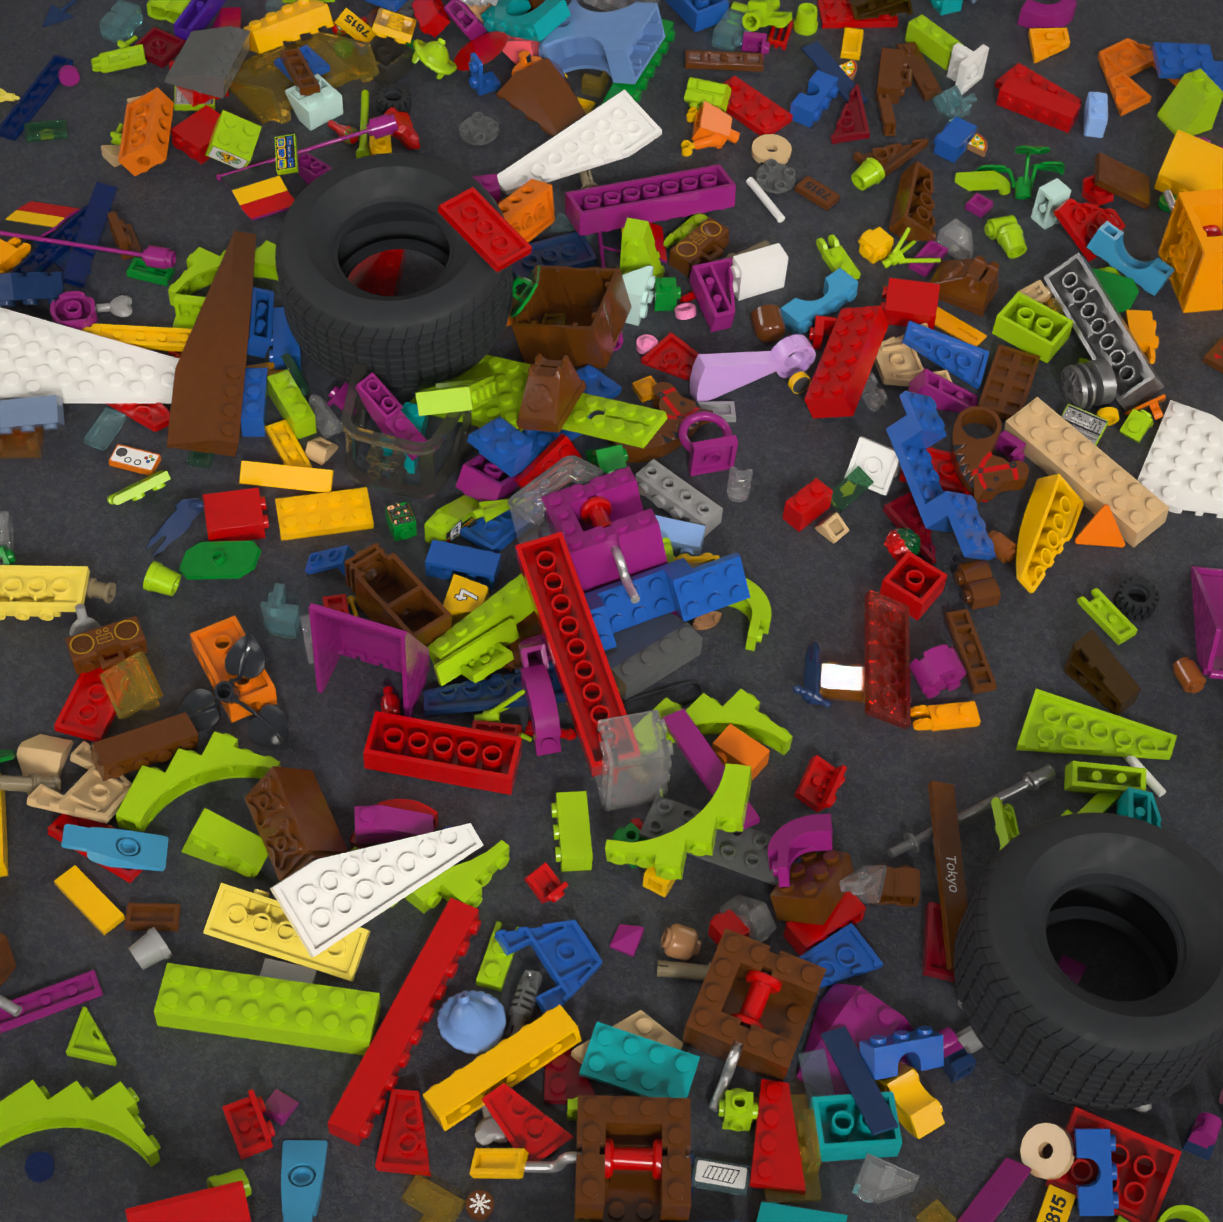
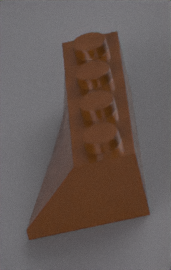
(914, 204)

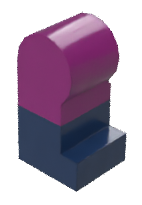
(956, 1059)
(1202, 1135)

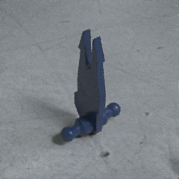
(177, 522)
(812, 676)

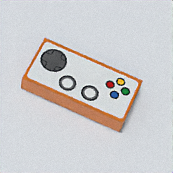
(134, 460)

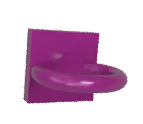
(710, 454)

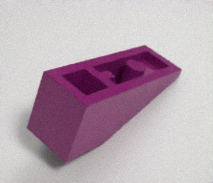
(945, 393)
(389, 824)

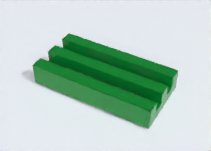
(148, 273)

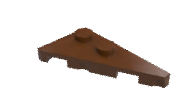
(893, 155)

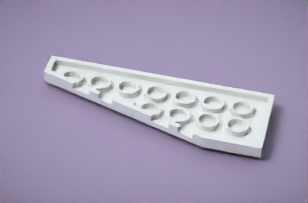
(598, 138)
(353, 887)

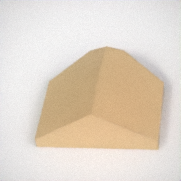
(43, 755)

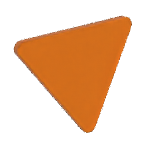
(1154, 406)
(1101, 530)

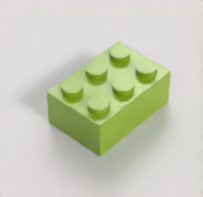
(1032, 327)

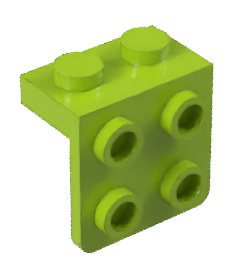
(186, 310)

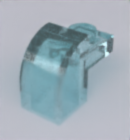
(952, 104)
(279, 617)

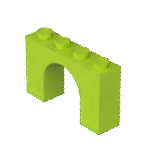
(457, 395)

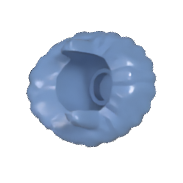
(472, 1021)

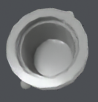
(150, 949)

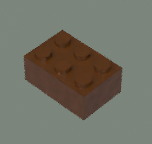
(813, 887)

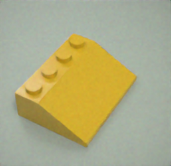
(1191, 166)

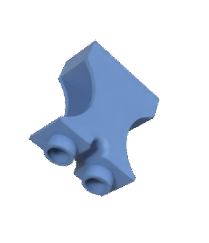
(607, 41)

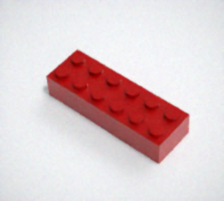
(846, 362)
(442, 753)

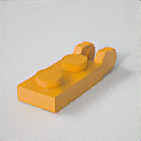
(946, 716)

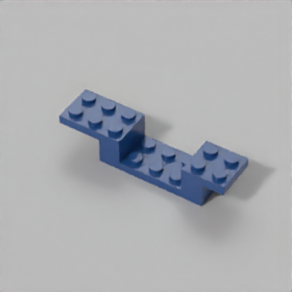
(1177, 59)
(516, 450)
(938, 509)
(668, 590)

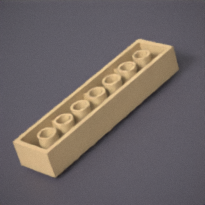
(1090, 472)

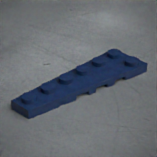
(483, 694)

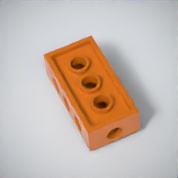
(146, 132)
(529, 208)
(211, 648)

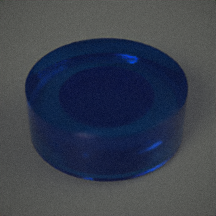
(39, 1166)

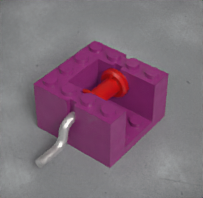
(607, 530)

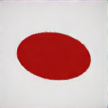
(485, 47)

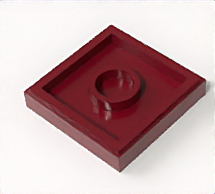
(160, 46)

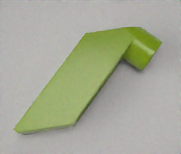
(983, 181)
(1100, 803)

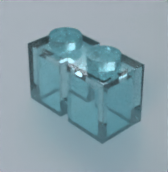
(121, 22)
(729, 31)

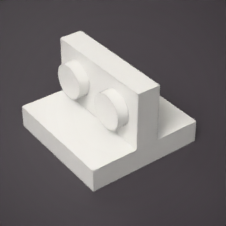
(967, 66)
(877, 462)

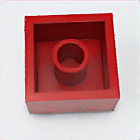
(914, 584)

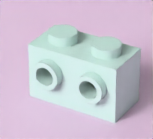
(1047, 200)

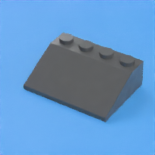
(210, 60)
(651, 652)

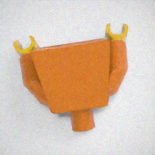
(710, 128)

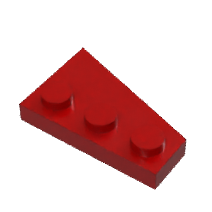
(671, 357)
(149, 415)
(551, 455)
(524, 1123)
(404, 1136)

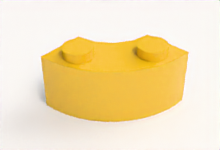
(914, 1105)

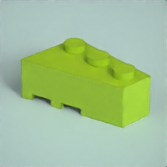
(639, 248)
(226, 845)

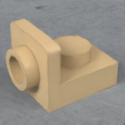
(1038, 292)

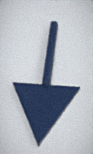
(57, 15)

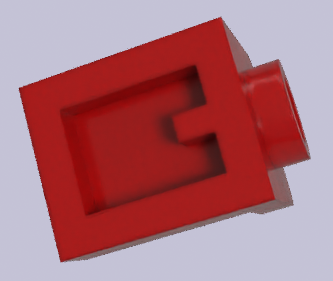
(1094, 193)

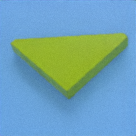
(89, 1042)

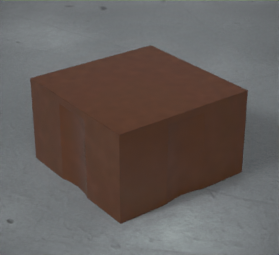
(594, 309)

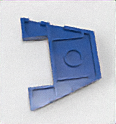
(564, 954)

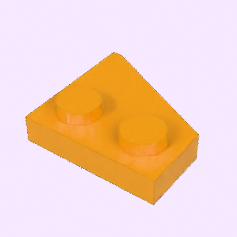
(1047, 42)

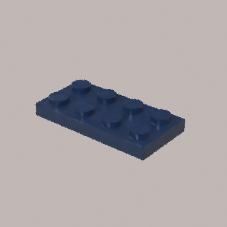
(561, 250)

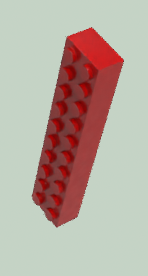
(571, 640)

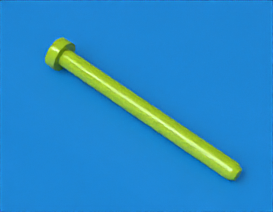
(363, 151)

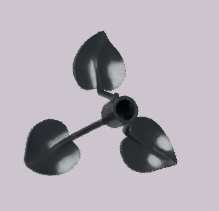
(247, 660)

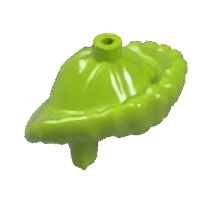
(434, 56)

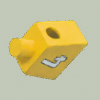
(464, 597)

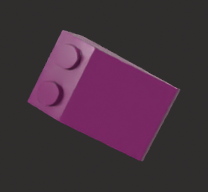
(485, 480)

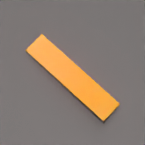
(958, 328)

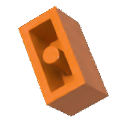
(740, 749)

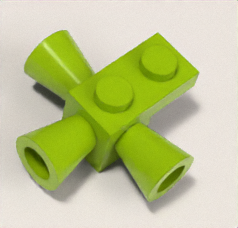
(762, 13)

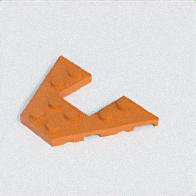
(1120, 63)

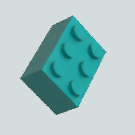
(845, 1133)

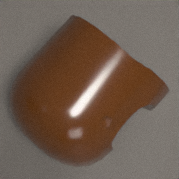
(768, 323)

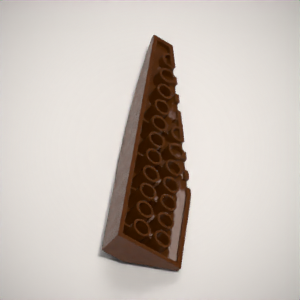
(213, 362)

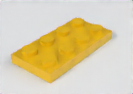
(394, 25)
(324, 513)

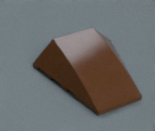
(544, 96)

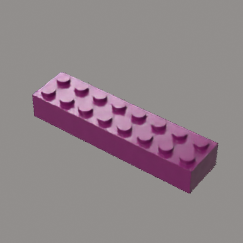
(650, 199)

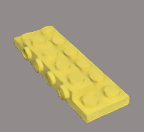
(41, 590)
(262, 926)

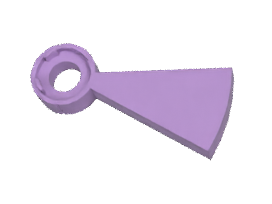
(725, 372)

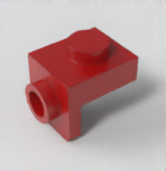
(822, 326)
(545, 884)

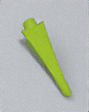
(491, 509)

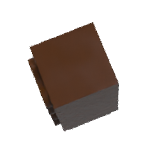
(394, 595)
(293, 819)

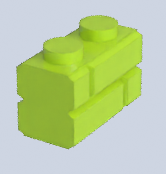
(711, 92)

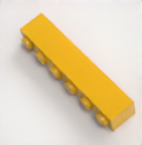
(506, 1063)

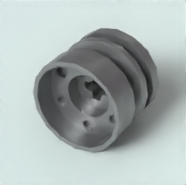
(1089, 384)

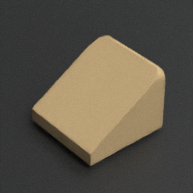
(111, 154)
(320, 450)
(832, 528)

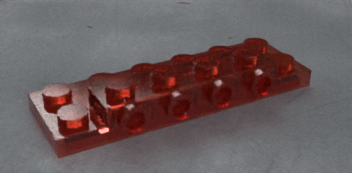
(887, 660)

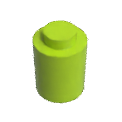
(995, 224)

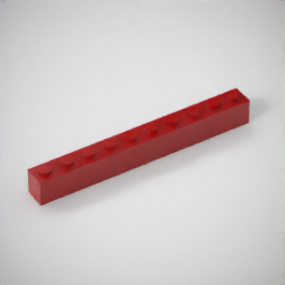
(404, 1022)

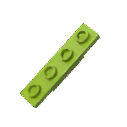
(479, 656)

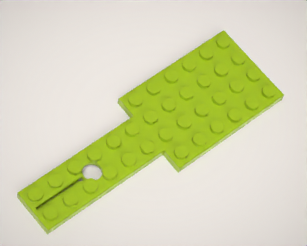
(620, 423)

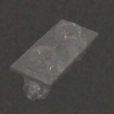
(875, 396)
(325, 418)

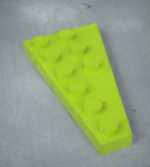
(1075, 728)

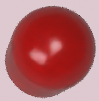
(389, 702)

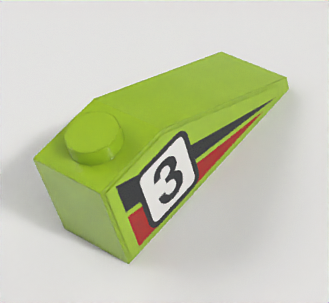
(449, 519)

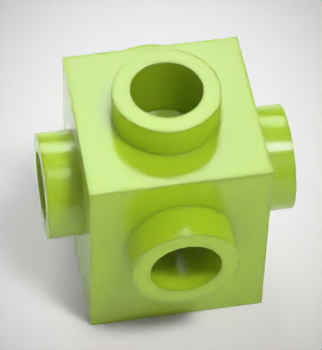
(737, 1110)

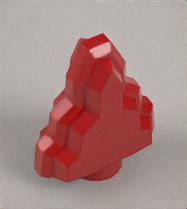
(405, 132)

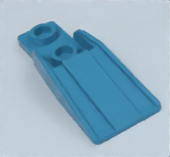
(118, 847)
(302, 1178)

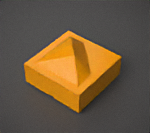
(644, 388)

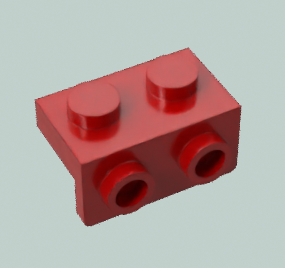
(820, 784)
(248, 1125)

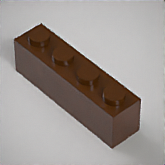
(143, 746)

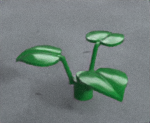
(1024, 185)

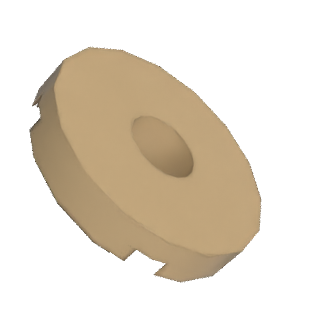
(771, 142)
(1032, 1151)

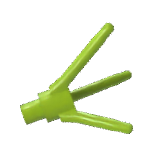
(897, 254)
(493, 714)

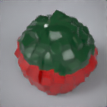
(901, 541)

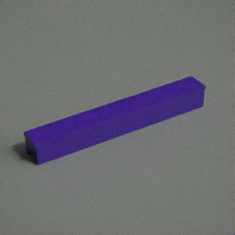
(196, 16)

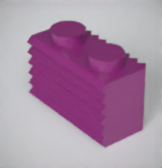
(465, 19)

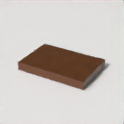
(1122, 180)

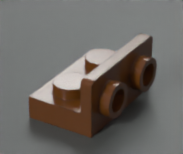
(123, 235)

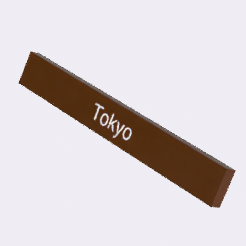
(948, 863)

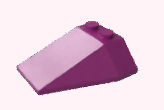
(862, 1016)

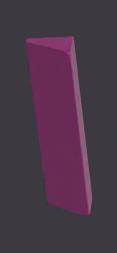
(996, 1192)

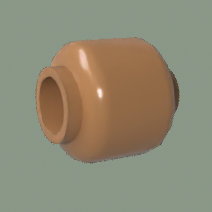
(680, 942)

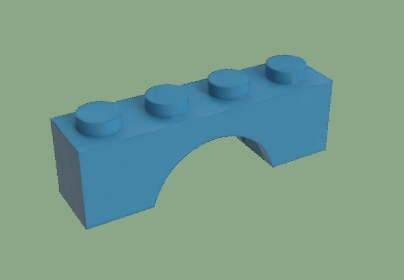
(1110, 247)
(837, 291)

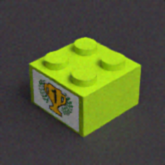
(233, 140)

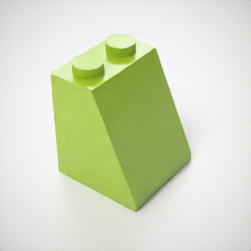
(1192, 104)

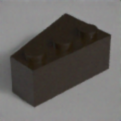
(873, 8)
(1101, 674)

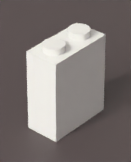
(759, 271)

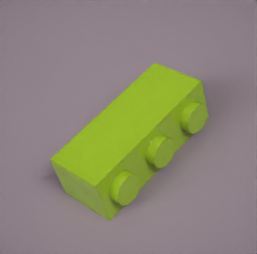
(931, 40)
(291, 404)
(1097, 777)
(572, 831)

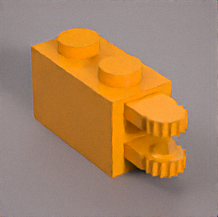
(12, 253)
(1143, 329)

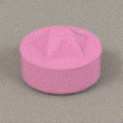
(685, 311)
(645, 343)

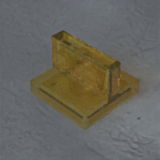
(132, 686)

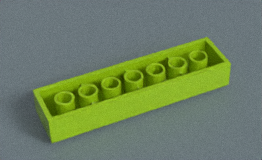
(267, 1009)

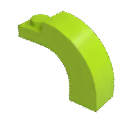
(758, 613)

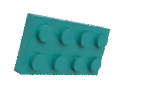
(638, 1064)

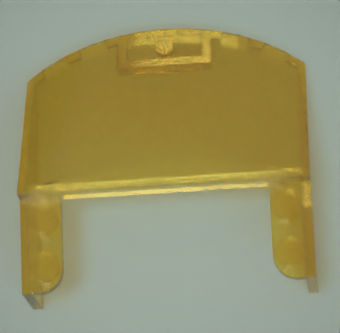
(263, 85)

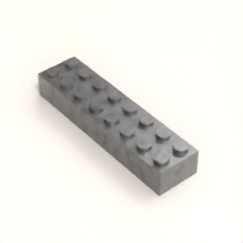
(1103, 330)

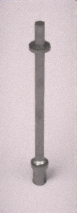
(1030, 781)

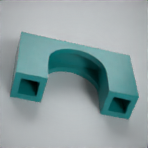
(534, 26)

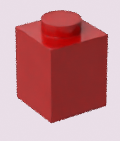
(729, 921)

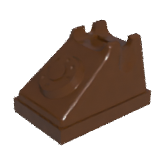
(967, 283)
(549, 394)

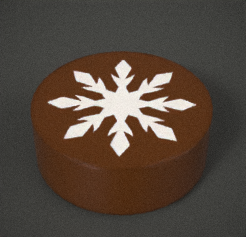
(479, 1205)

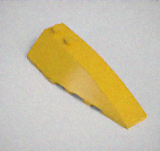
(1045, 528)

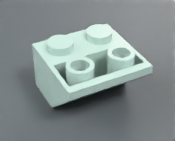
(316, 108)
(639, 287)

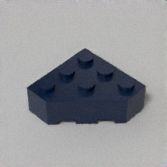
(30, 288)

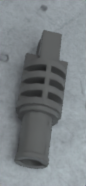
(523, 1001)

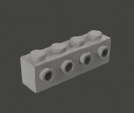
(677, 497)

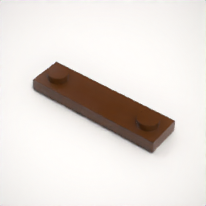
(724, 60)
(300, 72)
(922, 75)
(970, 651)

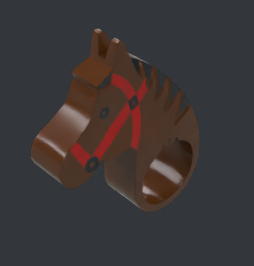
(666, 438)
(974, 459)

